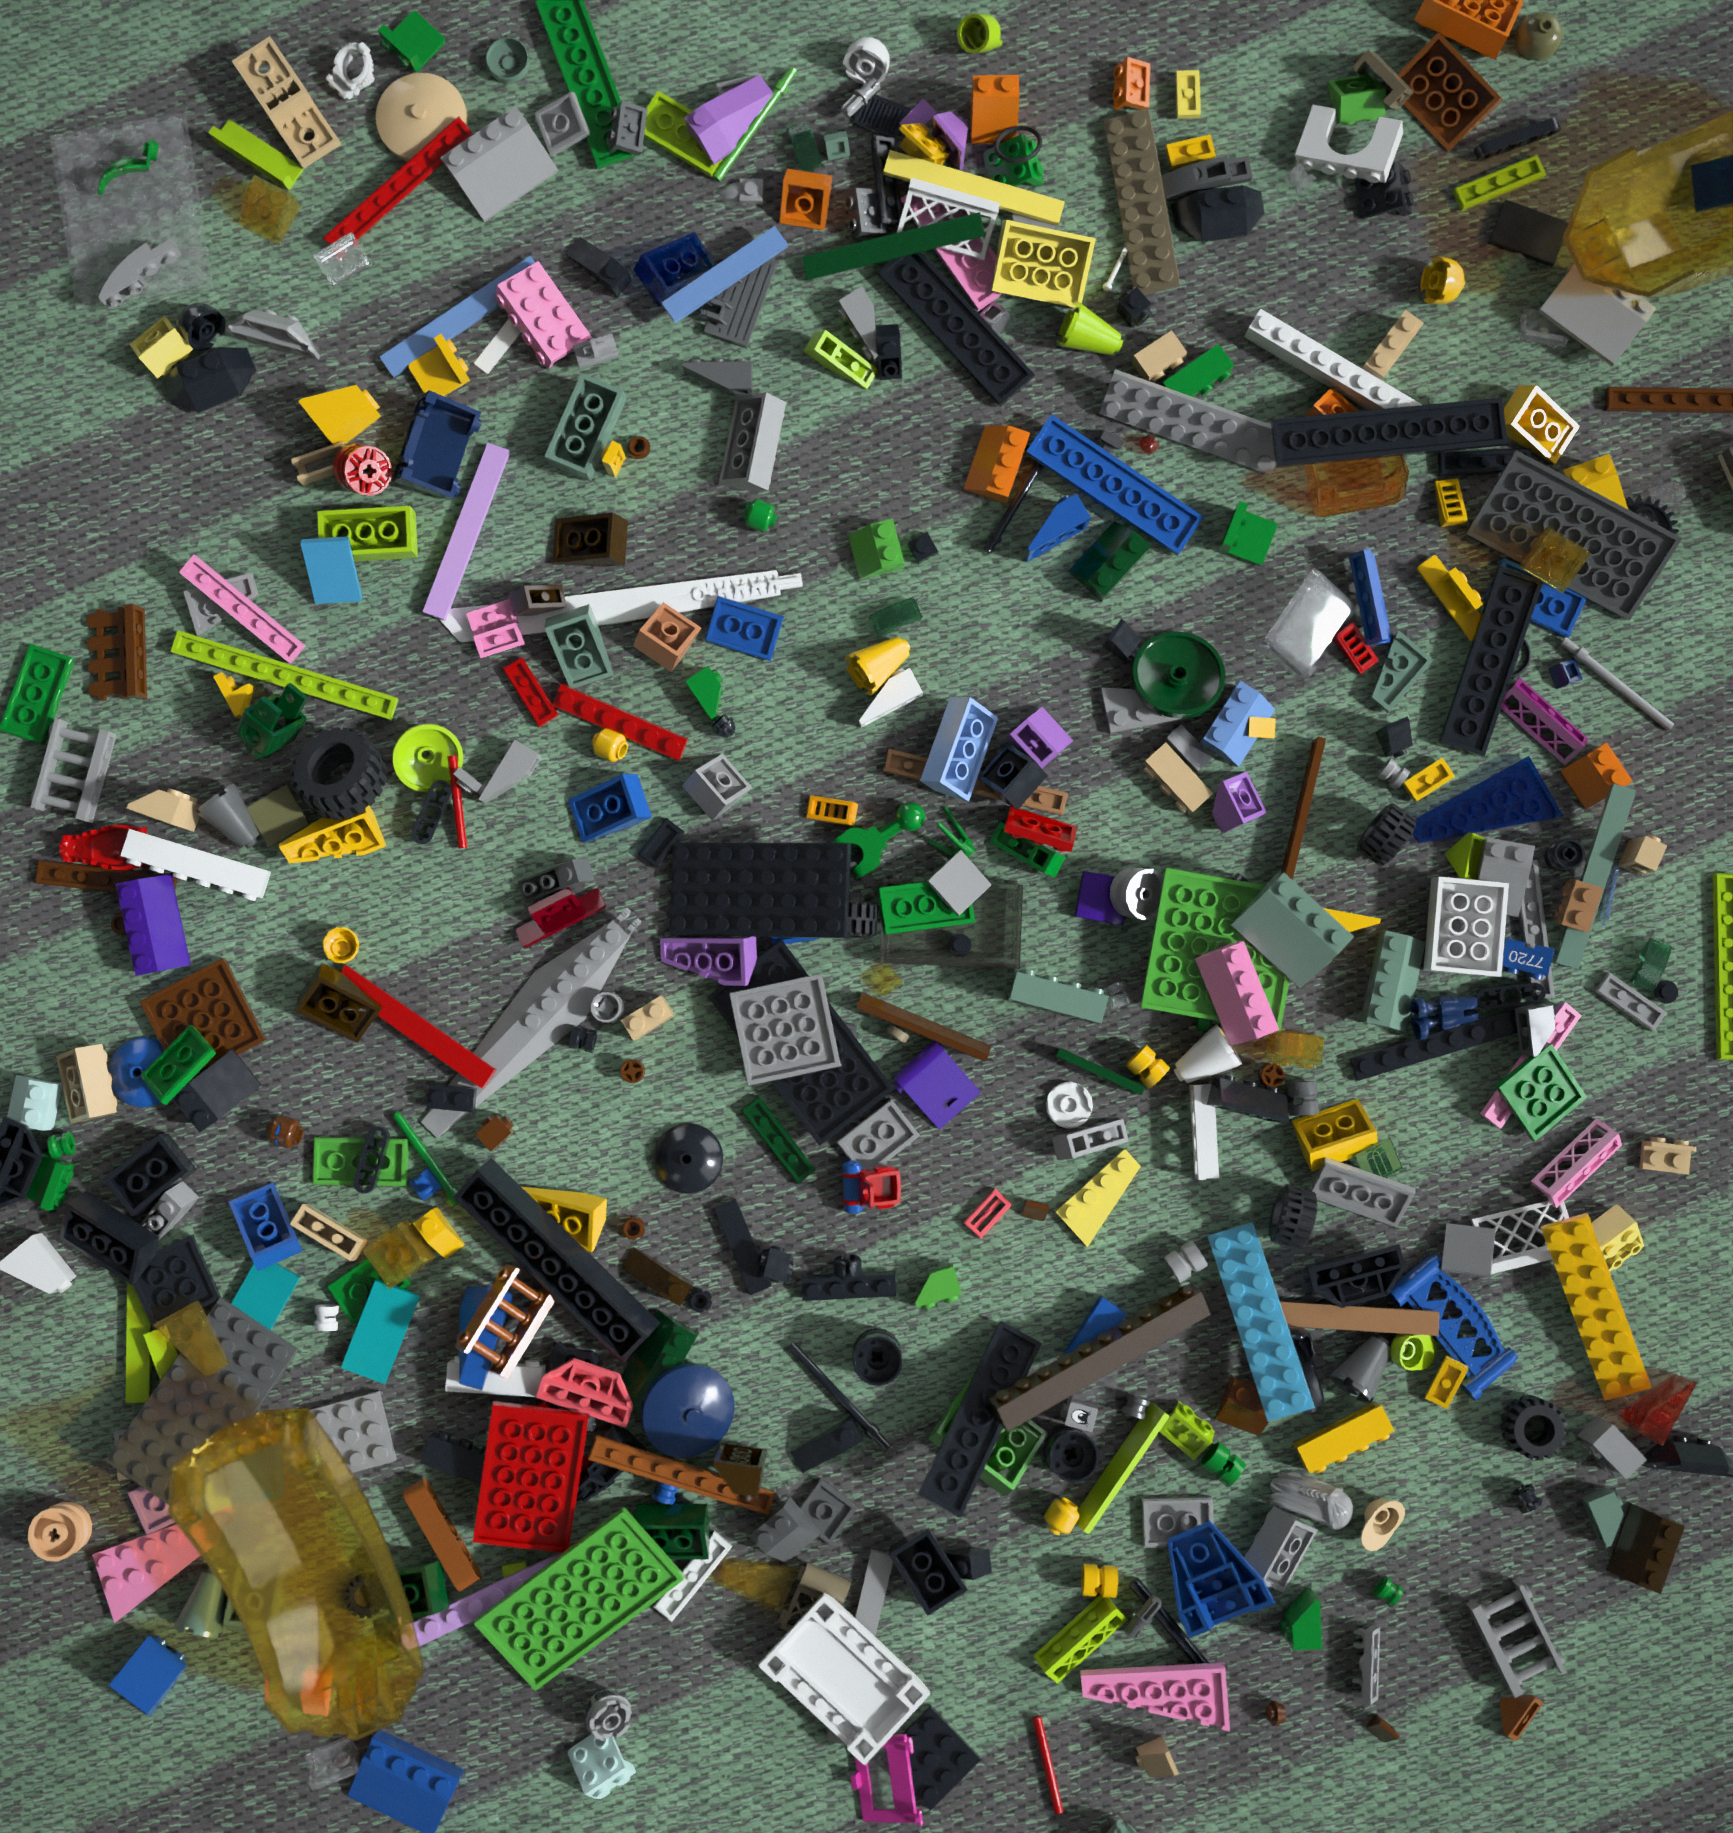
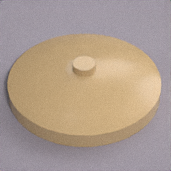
(416, 111)

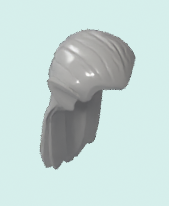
(1312, 1498)

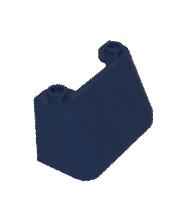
(436, 445)

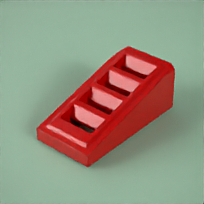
(1349, 654)

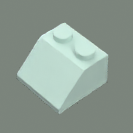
(35, 1102)

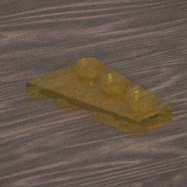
(194, 1338)
(758, 1582)

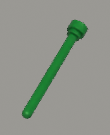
(427, 1158)

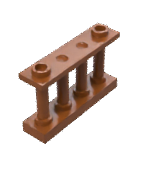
(521, 1337)

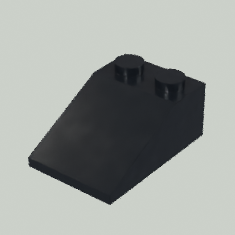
(216, 1090)

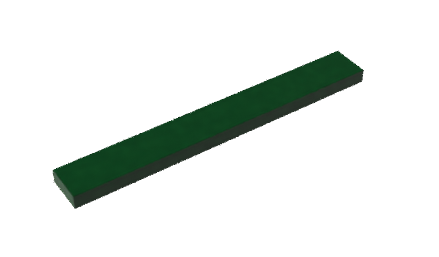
(893, 246)

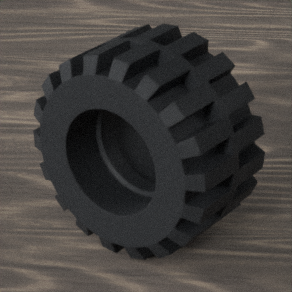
(1386, 834)
(862, 920)
(1293, 1217)
(1553, 1427)

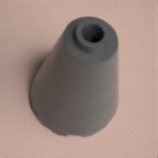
(230, 817)
(1363, 1369)

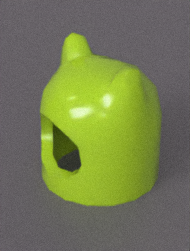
(981, 31)

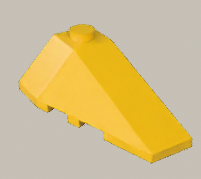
(335, 838)
(576, 1212)

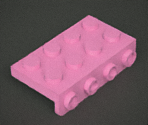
(541, 314)

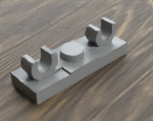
(1368, 1664)

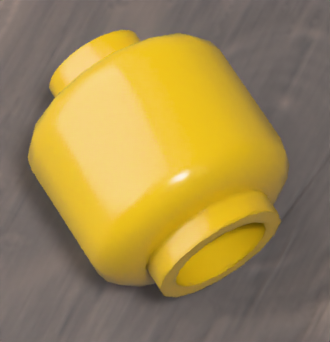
(609, 745)
(1061, 1516)

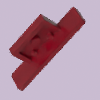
(558, 913)

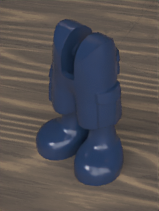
(1450, 1010)

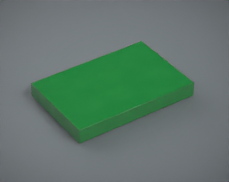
(178, 1064)
(354, 1288)

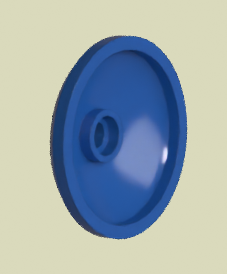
(127, 1058)

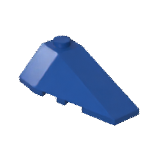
(474, 1366)

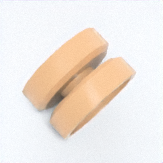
(59, 1531)

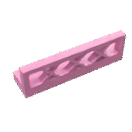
(1583, 1168)

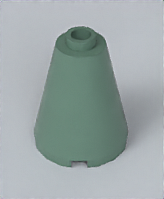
(204, 1608)

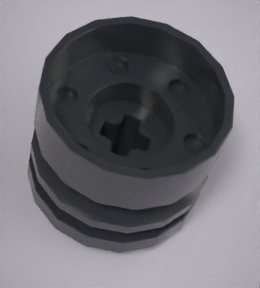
(877, 1370)
(1075, 1467)

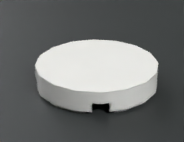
(1065, 1110)

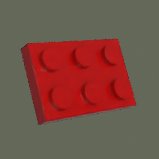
(1040, 829)

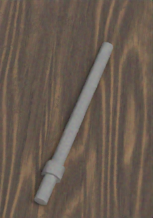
(1581, 655)

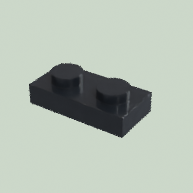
(451, 1098)

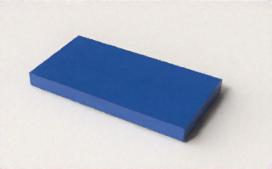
(1553, 609)

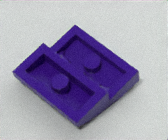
(1095, 900)

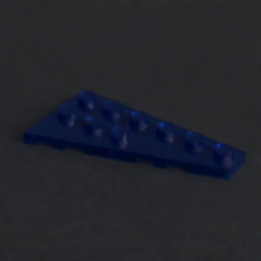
(1500, 801)

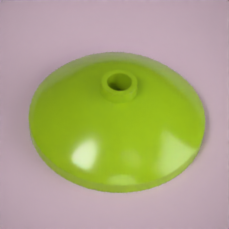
(421, 771)

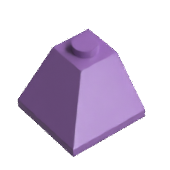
(953, 133)
(1236, 803)

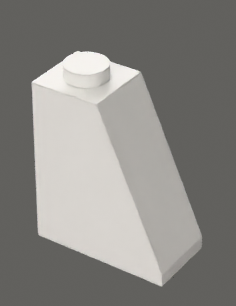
(39, 1265)

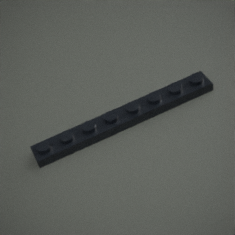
(1434, 1045)

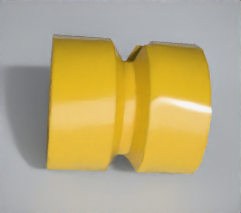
(1147, 1066)
(1099, 1580)

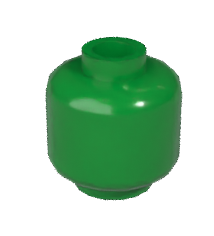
(759, 515)

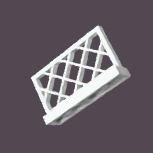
(953, 199)
(1522, 1258)

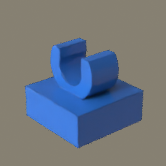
(425, 1184)

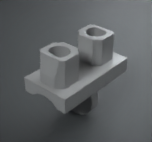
(596, 351)

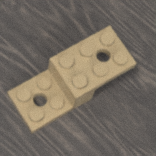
(286, 102)

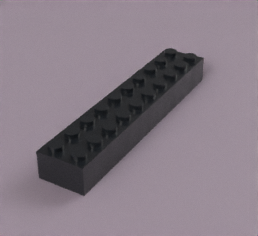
(556, 1260)

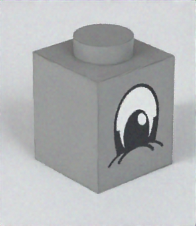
(1079, 1414)

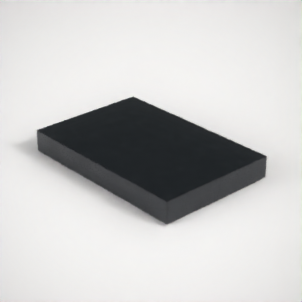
(1528, 233)

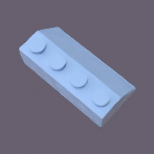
(959, 748)

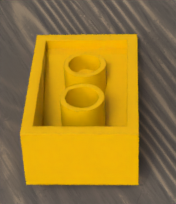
(1538, 423)
(1600, 477)

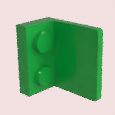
(1248, 535)

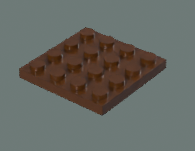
(210, 1003)

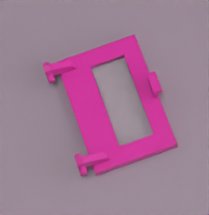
(887, 1784)

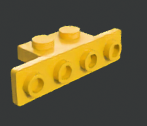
(1453, 593)

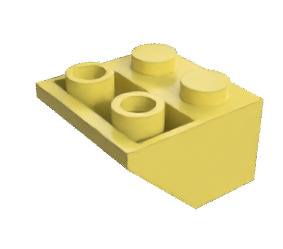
(1617, 1236)

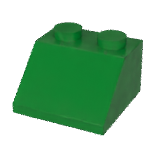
(1303, 1622)

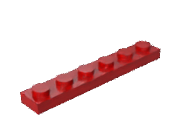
(621, 721)

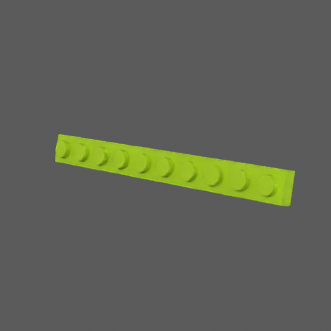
(283, 674)

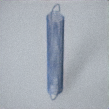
(1611, 895)

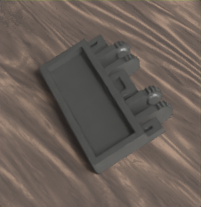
(739, 305)

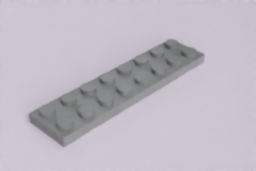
(1190, 421)

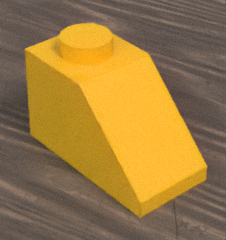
(439, 1233)

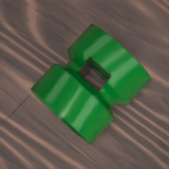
(1216, 1458)

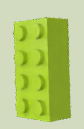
(373, 532)

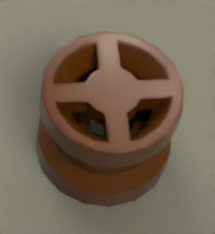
(628, 1071)
(1276, 1075)

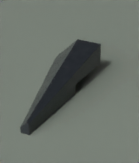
(597, 1476)

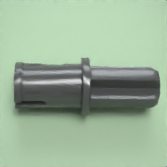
(1143, 1616)

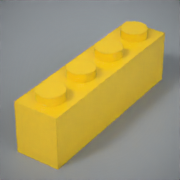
(1343, 1437)

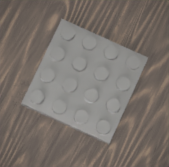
(785, 1029)

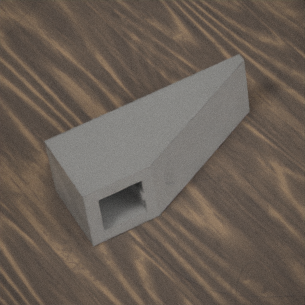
(859, 313)
(514, 768)
(170, 1209)

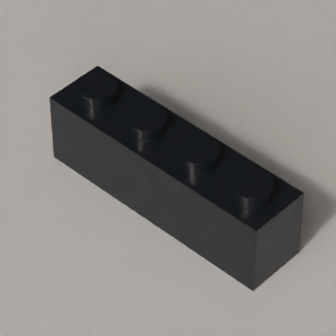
(454, 1456)

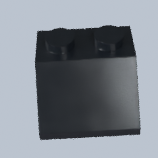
(1012, 776)

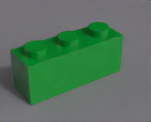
(1202, 373)

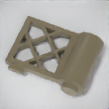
(814, 1582)

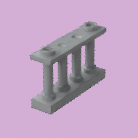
(96, 765)
(1502, 1656)

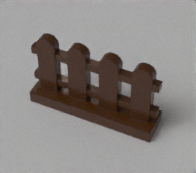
(132, 653)

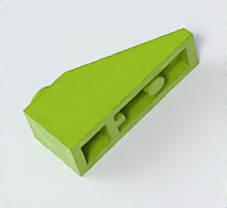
(840, 358)

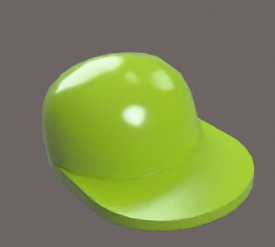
(1413, 1351)

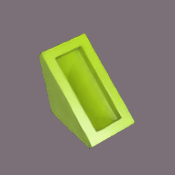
(1466, 856)

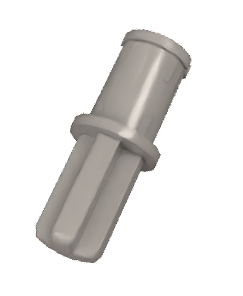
(860, 97)

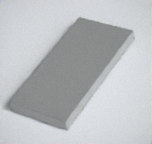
(1362, 1192)

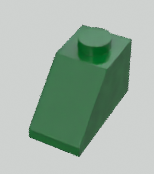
(707, 690)

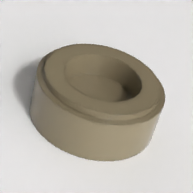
(897, 1033)

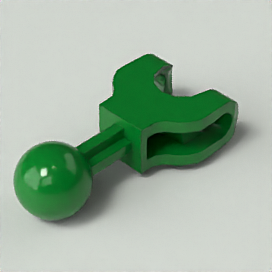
(909, 817)

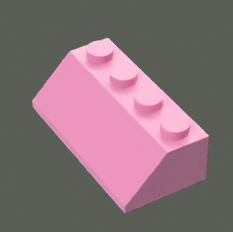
(1236, 993)

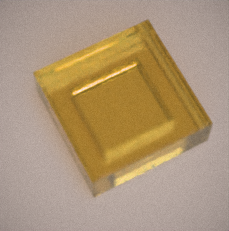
(886, 980)

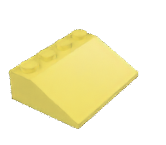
(1042, 263)

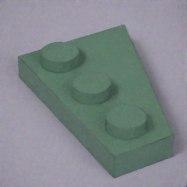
(1399, 672)

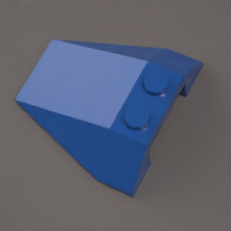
(1212, 1579)

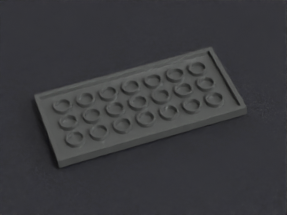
(1623, 546)
(194, 1406)

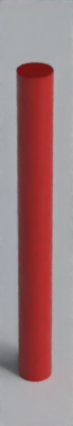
(457, 802)
(1047, 1764)

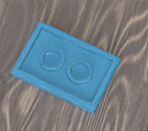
(331, 570)

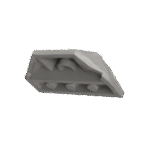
(274, 332)

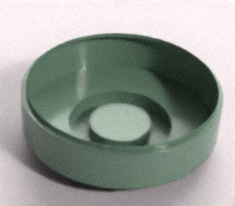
(504, 46)

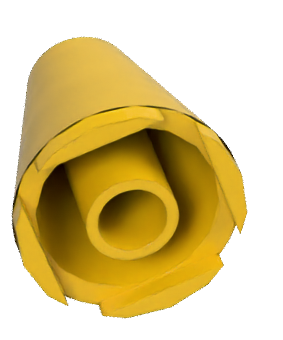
(876, 663)

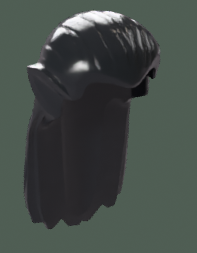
(1303, 1345)

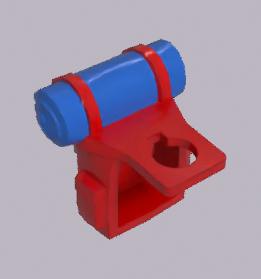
(869, 1187)

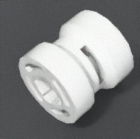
(326, 1317)

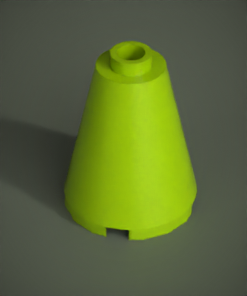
(1088, 332)

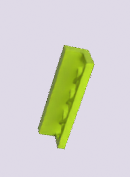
(1078, 1636)

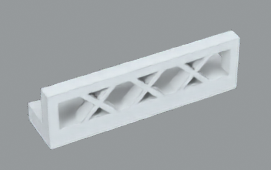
(1203, 1133)

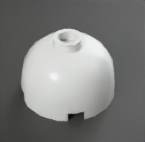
(866, 59)

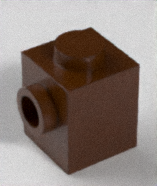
(495, 1131)

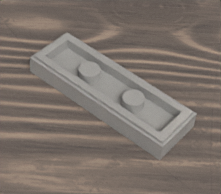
(1630, 1001)

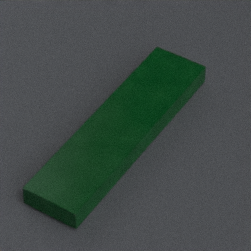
(1100, 1071)
(778, 1140)

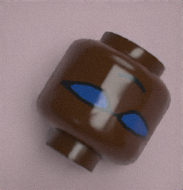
(284, 1132)

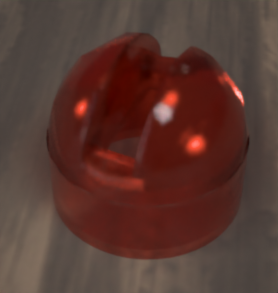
(1149, 444)

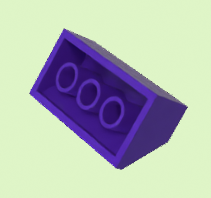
(153, 924)

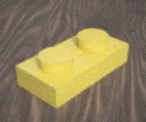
(1188, 94)

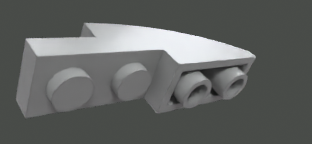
(130, 273)

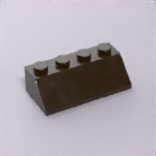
(741, 1468)

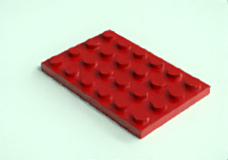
(530, 1477)

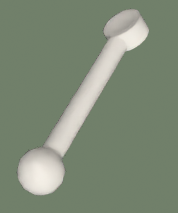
(1107, 285)

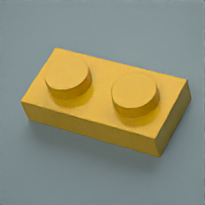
(1190, 151)
(613, 458)
(1428, 779)
(1446, 1382)

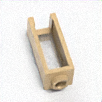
(316, 464)

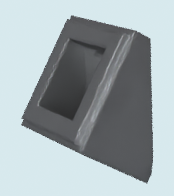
(996, 317)

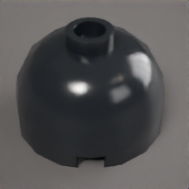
(200, 324)

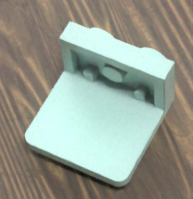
(599, 1766)

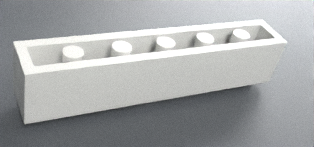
(196, 864)

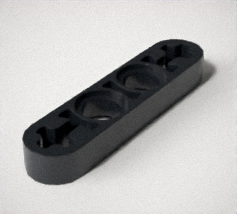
(1517, 139)

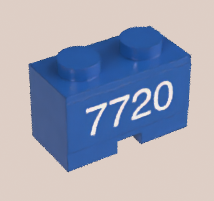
(1535, 961)

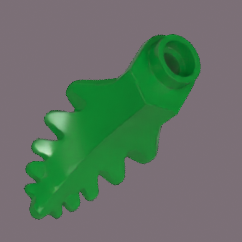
(129, 165)

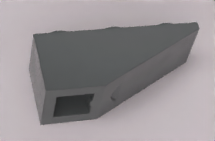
(729, 377)
(548, 882)

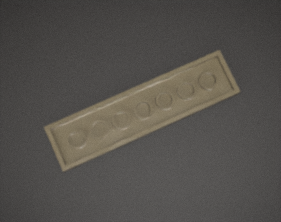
(1142, 202)

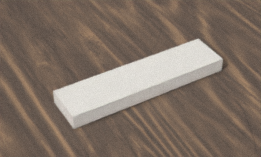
(695, 1574)

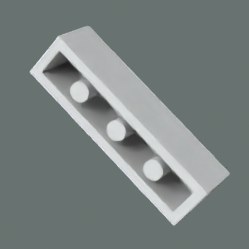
(522, 1381)

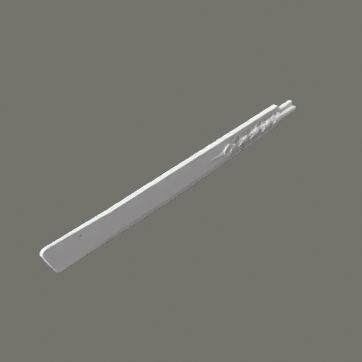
(642, 602)

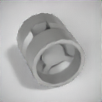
(607, 1007)
(1185, 1261)

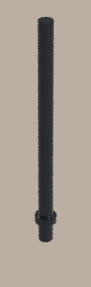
(995, 537)

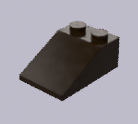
(590, 540)
(337, 1003)

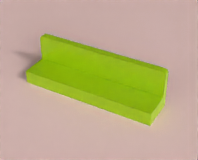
(257, 154)

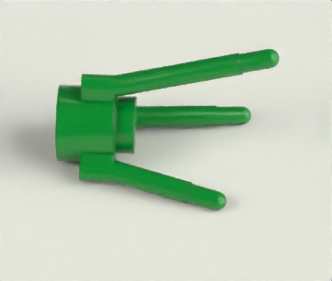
(964, 845)

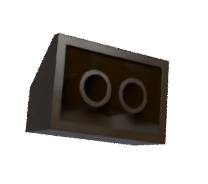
(1645, 1548)

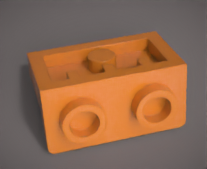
(1131, 84)

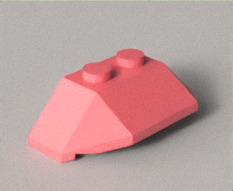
(588, 1390)

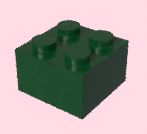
(424, 1588)

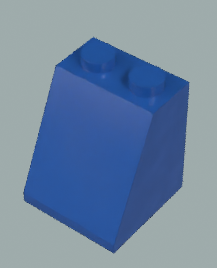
(149, 1674)

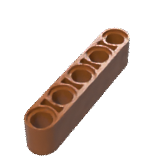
(442, 1534)

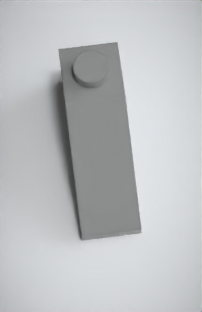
(1090, 1139)

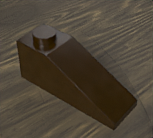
(658, 1276)

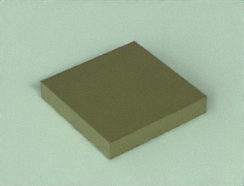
(278, 816)

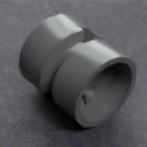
(1303, 1089)

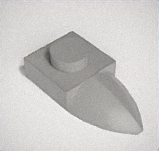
(744, 192)

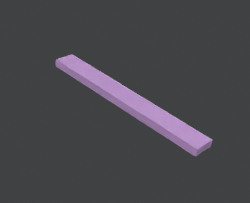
(466, 531)

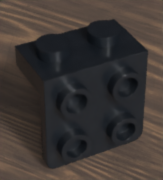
(1385, 197)

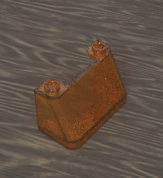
(1356, 485)

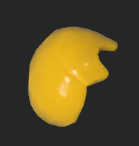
(340, 945)

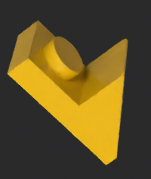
(237, 699)

